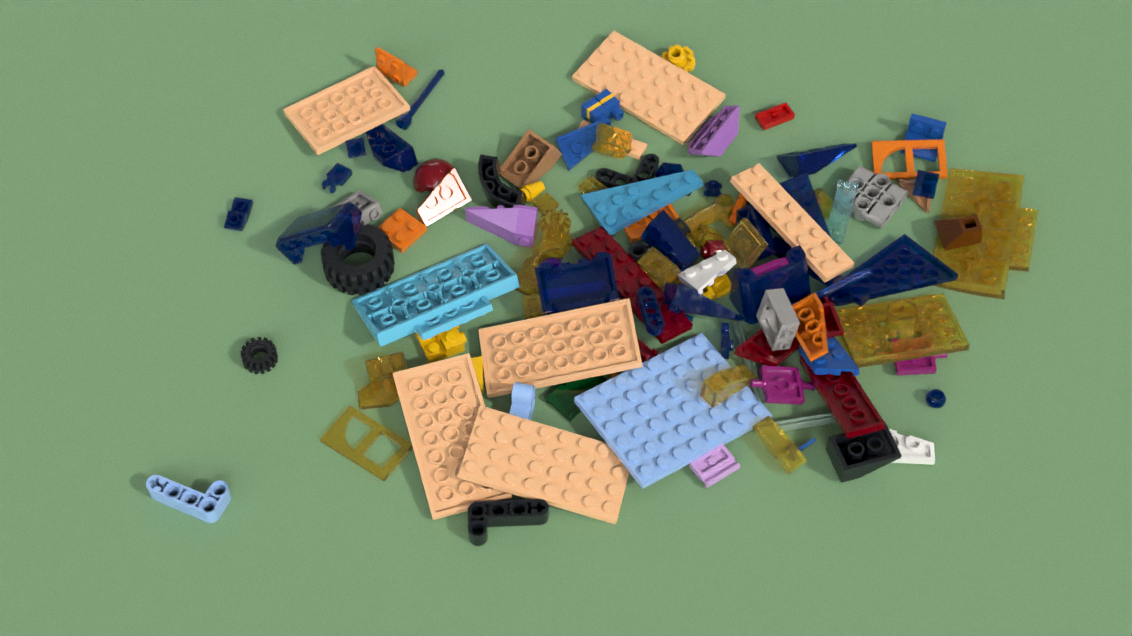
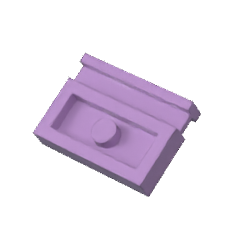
(714, 465)

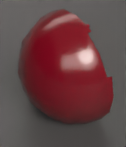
(430, 174)

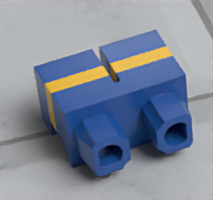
(602, 106)

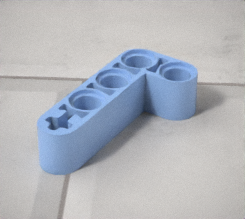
(522, 400)
(162, 489)

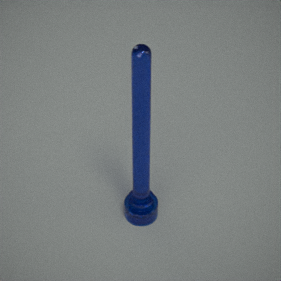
(405, 120)
(842, 284)

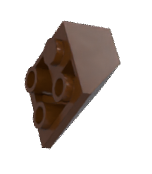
(959, 231)

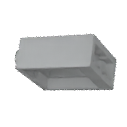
(777, 319)

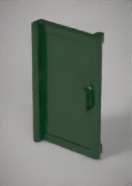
(563, 397)

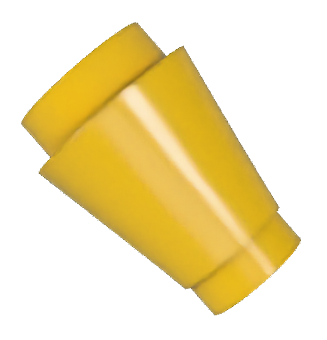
(532, 190)

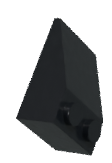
(862, 453)

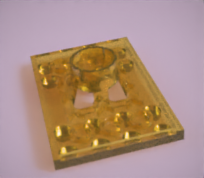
(928, 317)

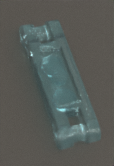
(841, 210)

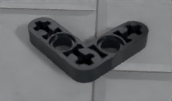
(643, 168)

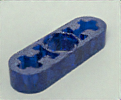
(648, 317)

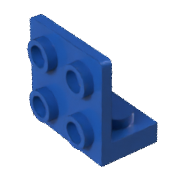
(924, 129)

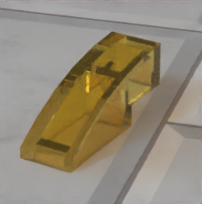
(779, 444)

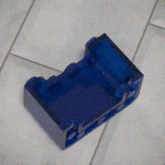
(577, 284)

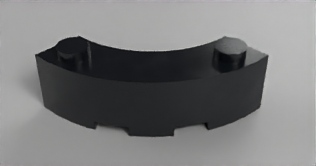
(494, 190)

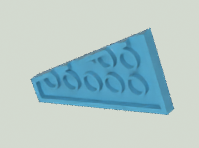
(629, 203)

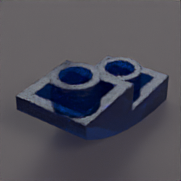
(239, 214)

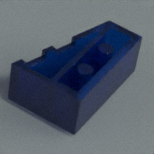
(670, 241)

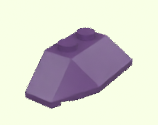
(716, 133)

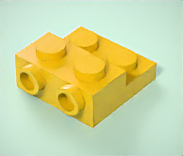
(443, 344)

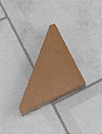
(922, 202)

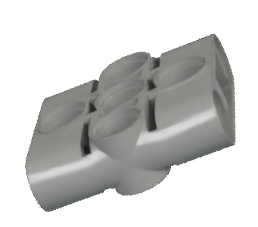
(876, 197)

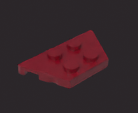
(759, 350)

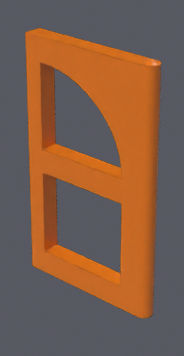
(883, 149)

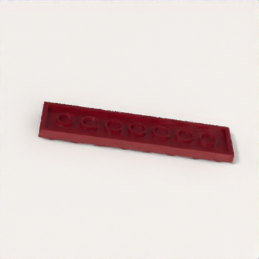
(631, 278)

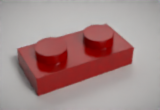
(774, 116)

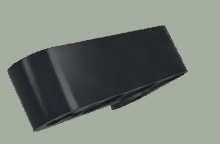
(508, 518)

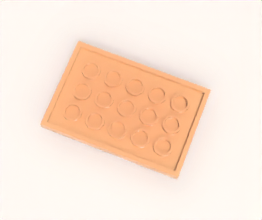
(346, 110)

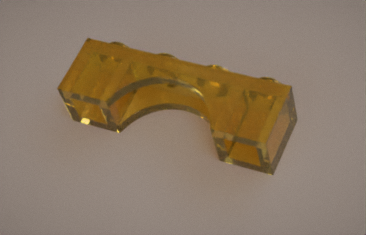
(547, 248)

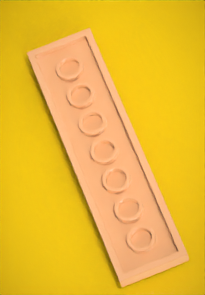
(792, 222)

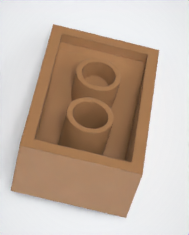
(529, 160)

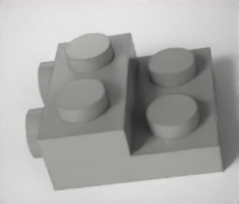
(370, 207)

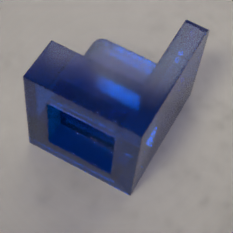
(925, 184)

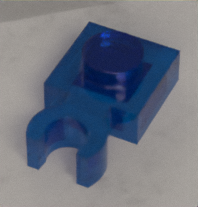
(336, 176)
(726, 343)

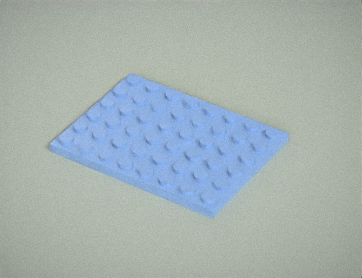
(657, 415)

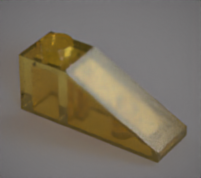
(725, 384)

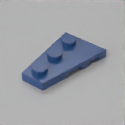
(578, 143)

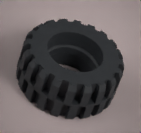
(360, 277)

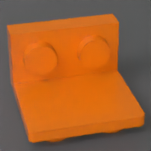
(394, 68)

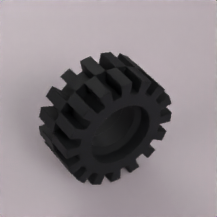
(259, 364)

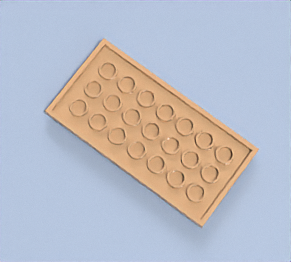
(649, 87)
(560, 347)
(440, 412)
(544, 465)

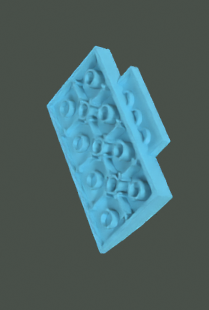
(437, 296)

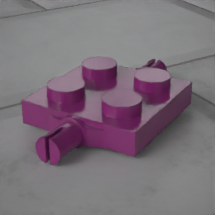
(917, 366)
(782, 385)

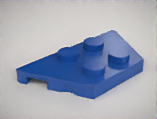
(833, 361)

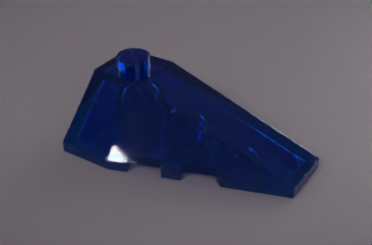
(391, 149)
(813, 159)
(685, 300)

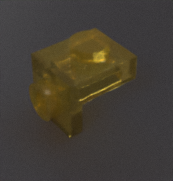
(532, 306)

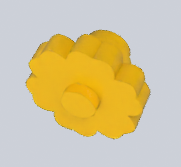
(680, 57)

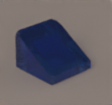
(355, 148)

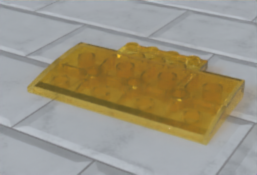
(1006, 231)

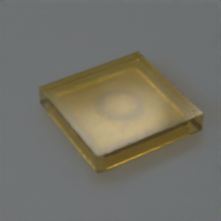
(745, 244)

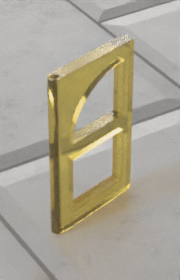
(336, 439)

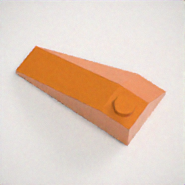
(812, 328)

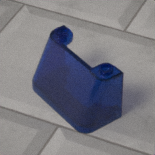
(330, 225)
(749, 289)

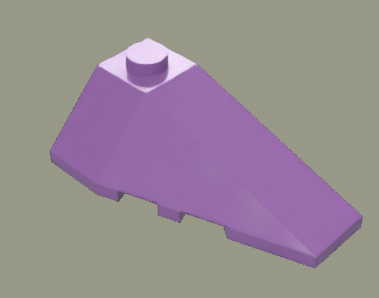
(513, 224)

